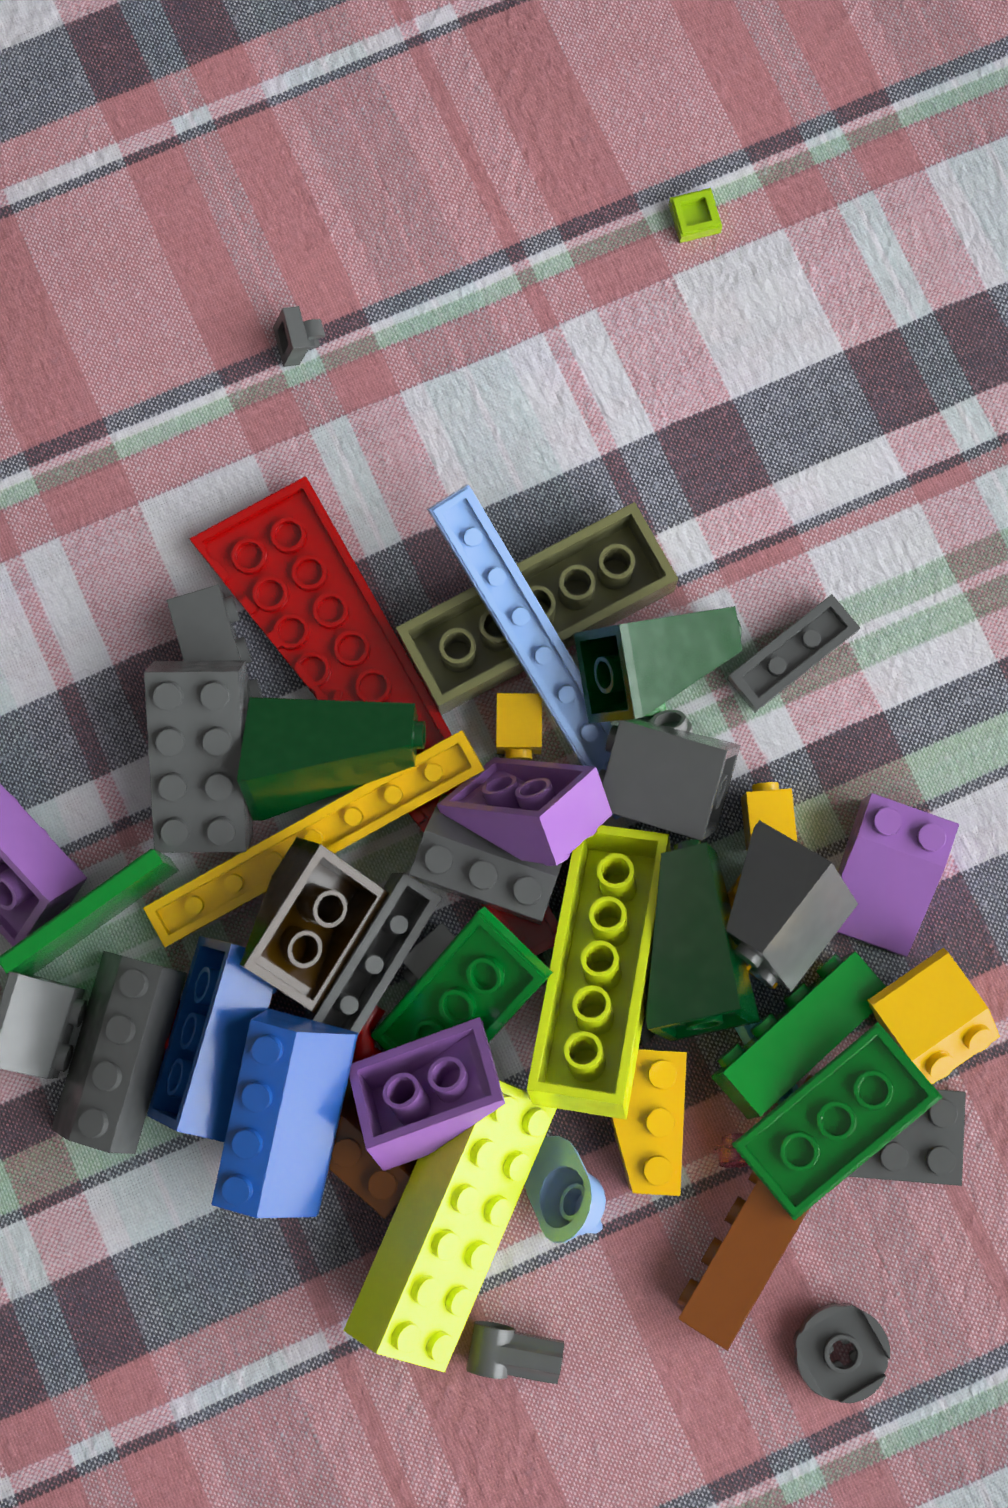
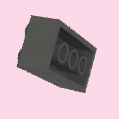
(194, 755)

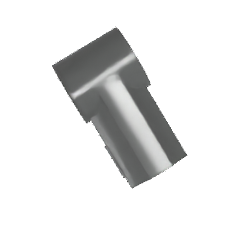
(501, 1351)

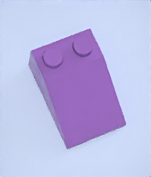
(531, 807)
(893, 871)
(425, 1093)

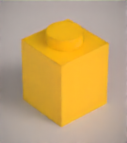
(519, 725)
(771, 807)

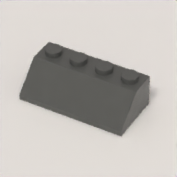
(118, 1054)

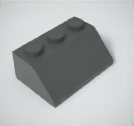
(479, 871)

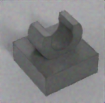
(295, 336)

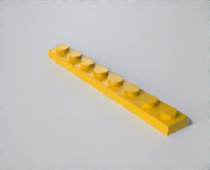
(331, 826)

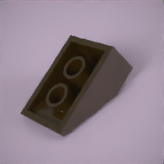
(310, 922)

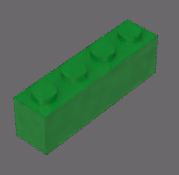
(799, 1036)

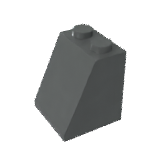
(668, 777)
(785, 907)

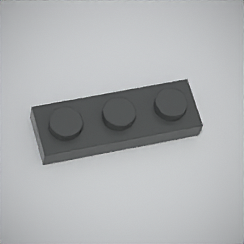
(793, 653)

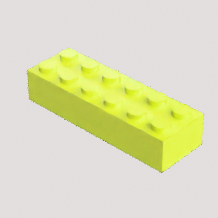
(599, 975)
(448, 1235)

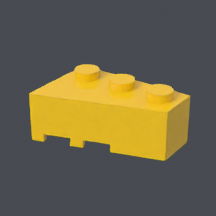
(653, 1132)

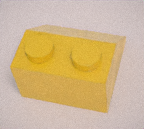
(935, 1016)

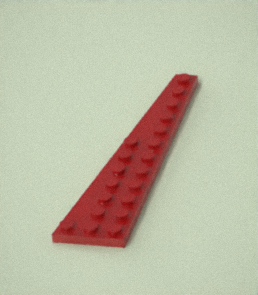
(325, 622)

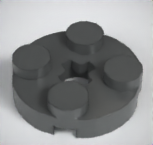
(868, 1358)

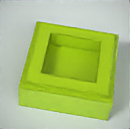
(695, 215)

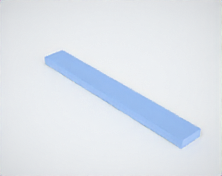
(521, 622)

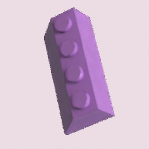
(34, 873)

